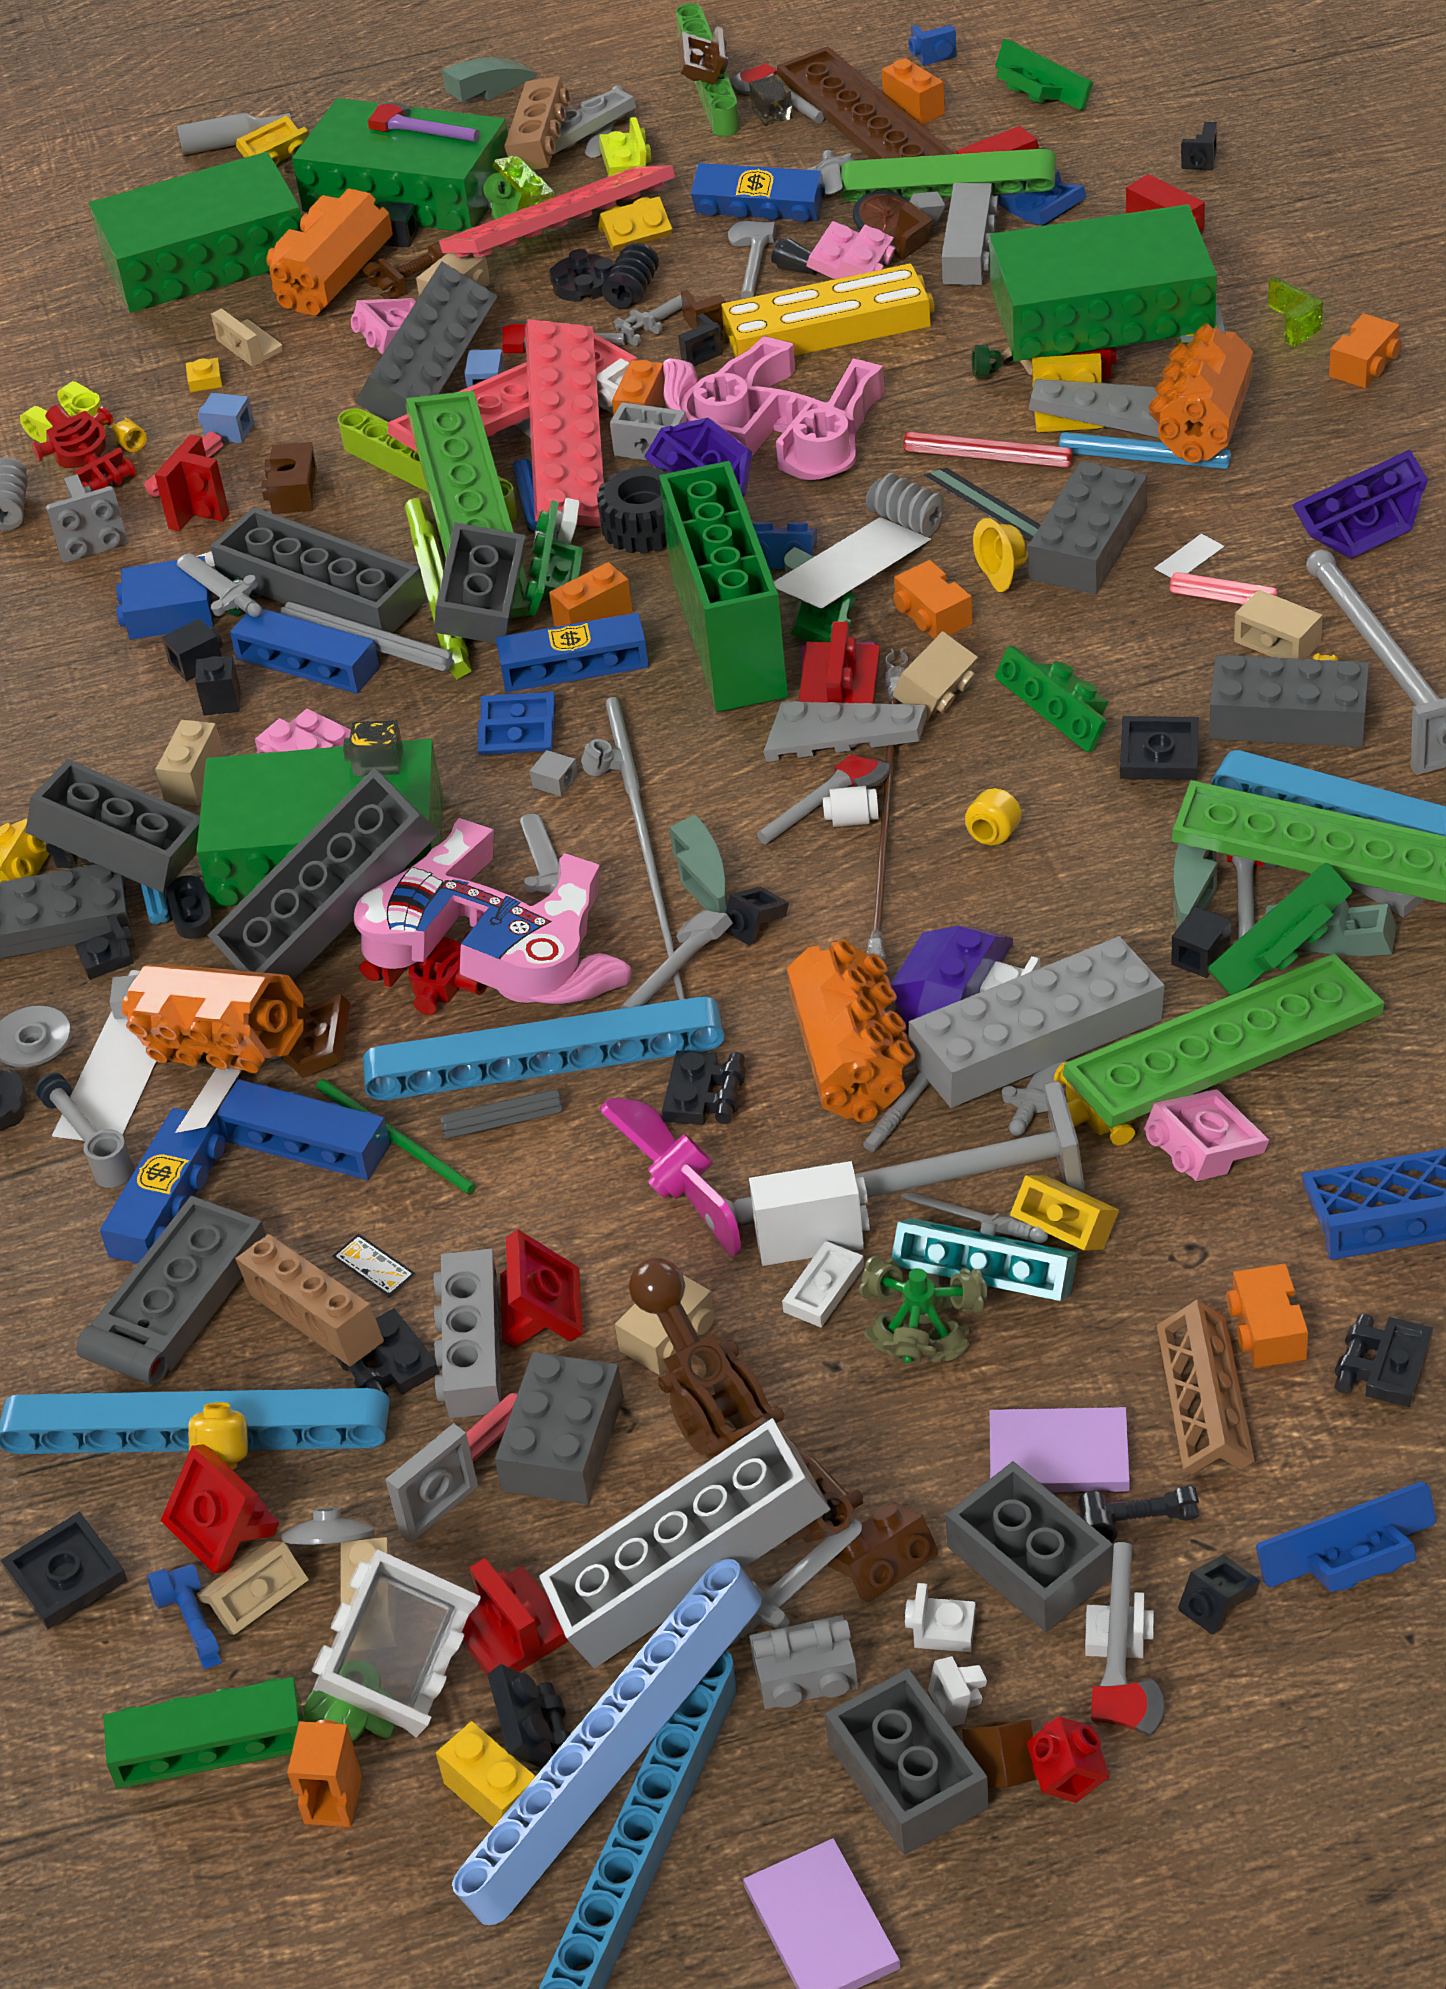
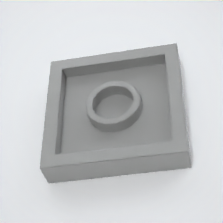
(432, 1482)

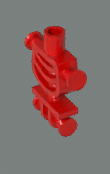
(73, 446)
(439, 980)

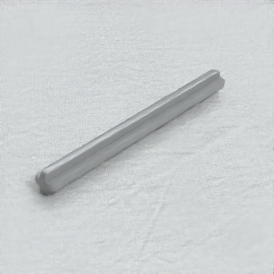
(384, 641)

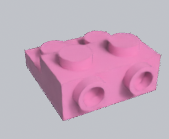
(851, 253)
(380, 320)
(304, 732)
(1203, 1133)

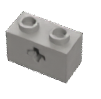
(638, 425)

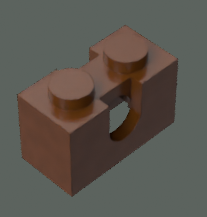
(290, 478)

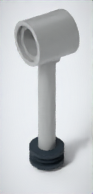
(104, 1149)

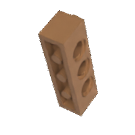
(538, 121)
(310, 1300)

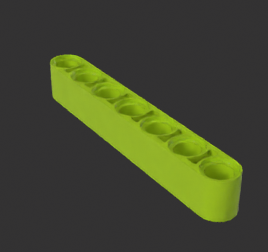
(369, 440)

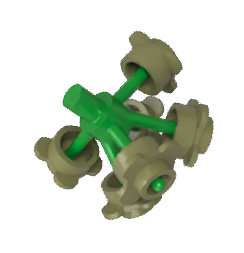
(924, 1300)

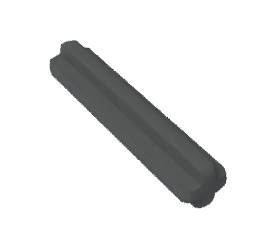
(501, 1113)

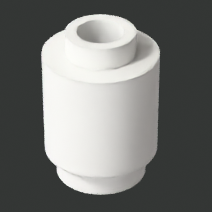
(850, 806)

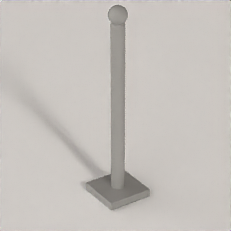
(1429, 712)
(1058, 1143)

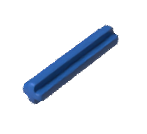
(524, 480)

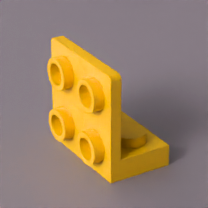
(1065, 368)

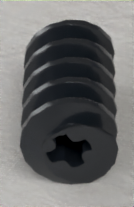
(630, 275)

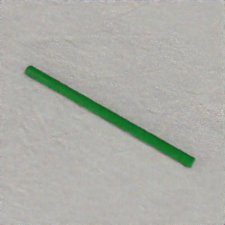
(402, 1140)

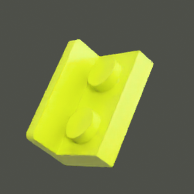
(625, 150)

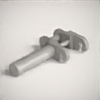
(646, 320)

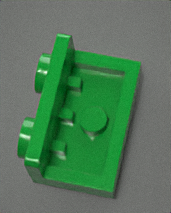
(816, 623)

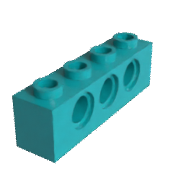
(1002, 1260)

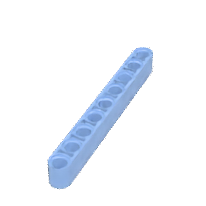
(606, 1743)

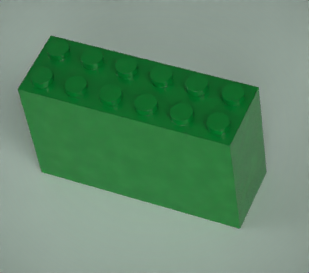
(403, 166)
(194, 230)
(1102, 282)
(724, 586)
(269, 802)

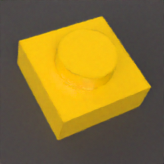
(203, 374)

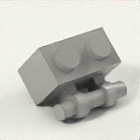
(804, 1662)

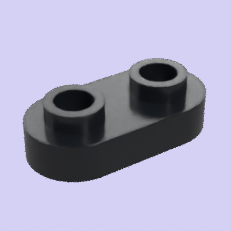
(190, 907)

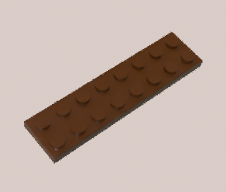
(858, 107)

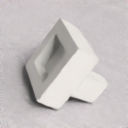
(955, 1689)

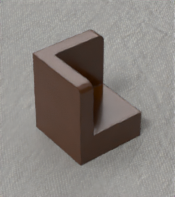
(911, 230)
(710, 307)
(1001, 1751)

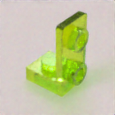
(524, 180)
(1301, 310)

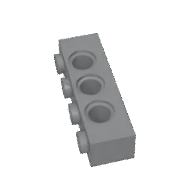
(469, 1333)

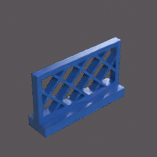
(1381, 1228)

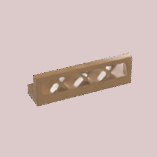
(1215, 1381)

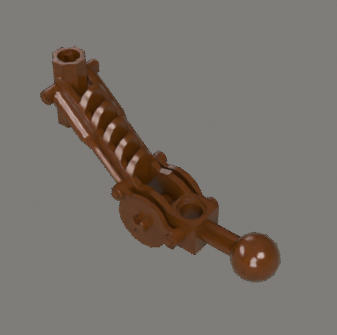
(658, 1289)

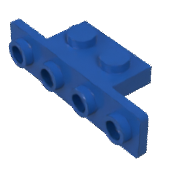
(1352, 1542)

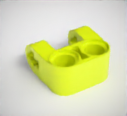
(74, 400)

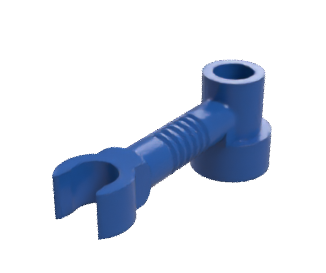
(178, 1588)

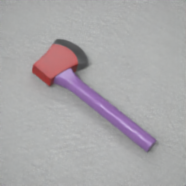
(394, 116)

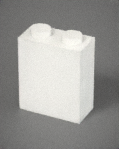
(806, 1208)

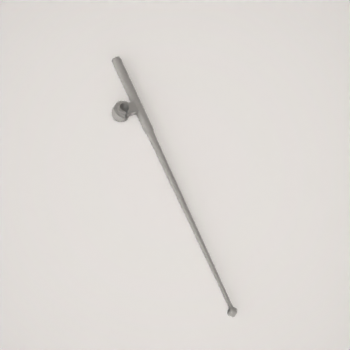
(599, 758)

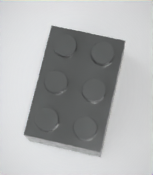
(479, 583)
(559, 1428)
(1029, 1546)
(907, 1761)

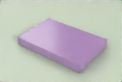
(1063, 1447)
(821, 1921)

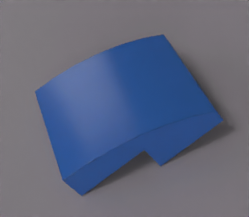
(1043, 206)
(516, 723)

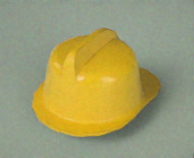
(999, 551)

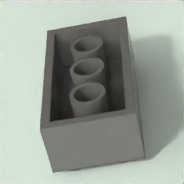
(1088, 527)
(1288, 700)
(113, 825)

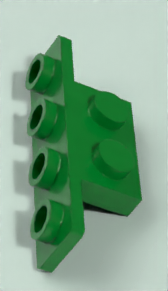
(1040, 76)
(554, 563)
(1056, 695)
(1281, 931)

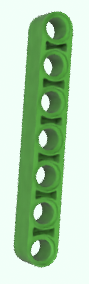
(717, 99)
(1007, 171)

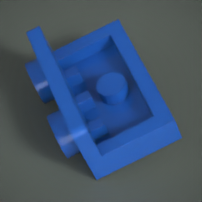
(779, 541)

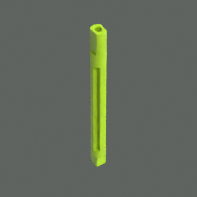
(432, 570)

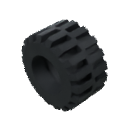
(633, 510)

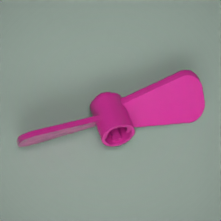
(675, 1165)

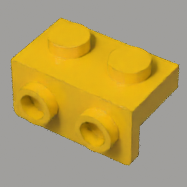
(278, 138)
(635, 223)
(19, 852)

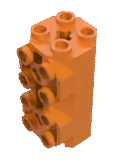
(330, 250)
(1202, 393)
(213, 1011)
(847, 1034)

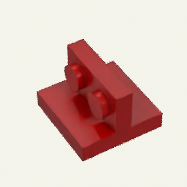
(191, 485)
(840, 669)
(538, 1292)
(215, 1510)
(512, 1620)

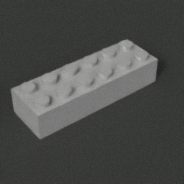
(1035, 1021)
(653, 1557)

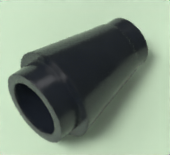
(791, 256)

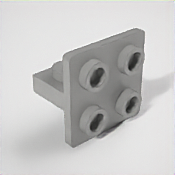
(86, 521)

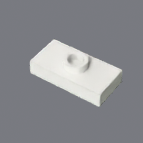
(823, 1284)

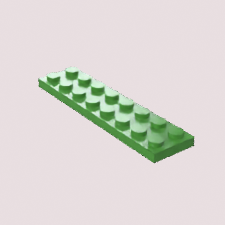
(460, 469)
(1309, 836)
(1222, 1039)

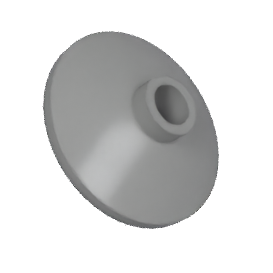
(33, 1036)
(327, 1528)

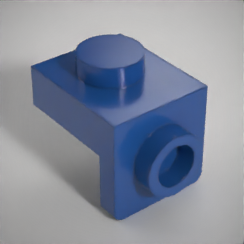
(933, 45)

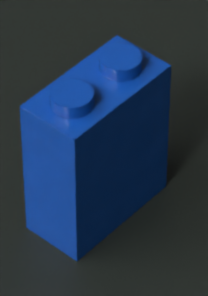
(161, 599)

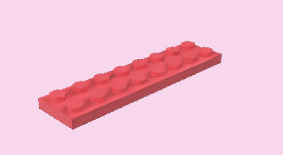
(556, 211)
(505, 397)
(564, 417)

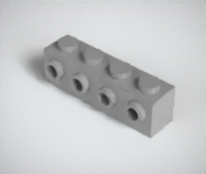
(967, 233)

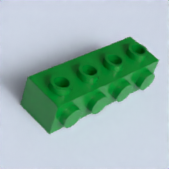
(202, 1732)

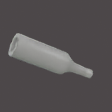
(219, 131)

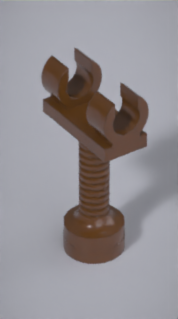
(390, 276)

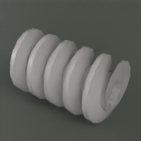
(12, 493)
(906, 504)

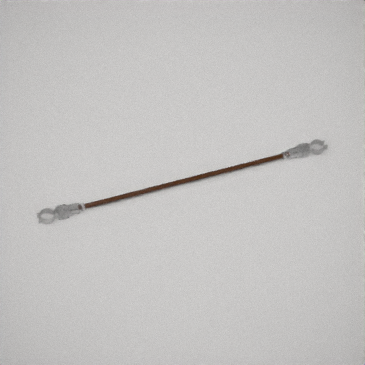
(876, 941)

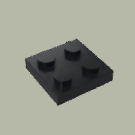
(1159, 747)
(63, 1570)

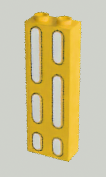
(832, 311)

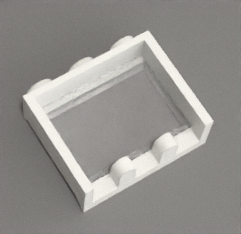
(394, 1641)

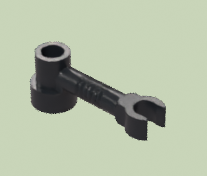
(1102, 1515)

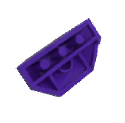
(699, 445)
(1366, 506)
(946, 969)

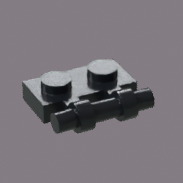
(691, 1086)
(400, 1357)
(1398, 1359)
(528, 1715)

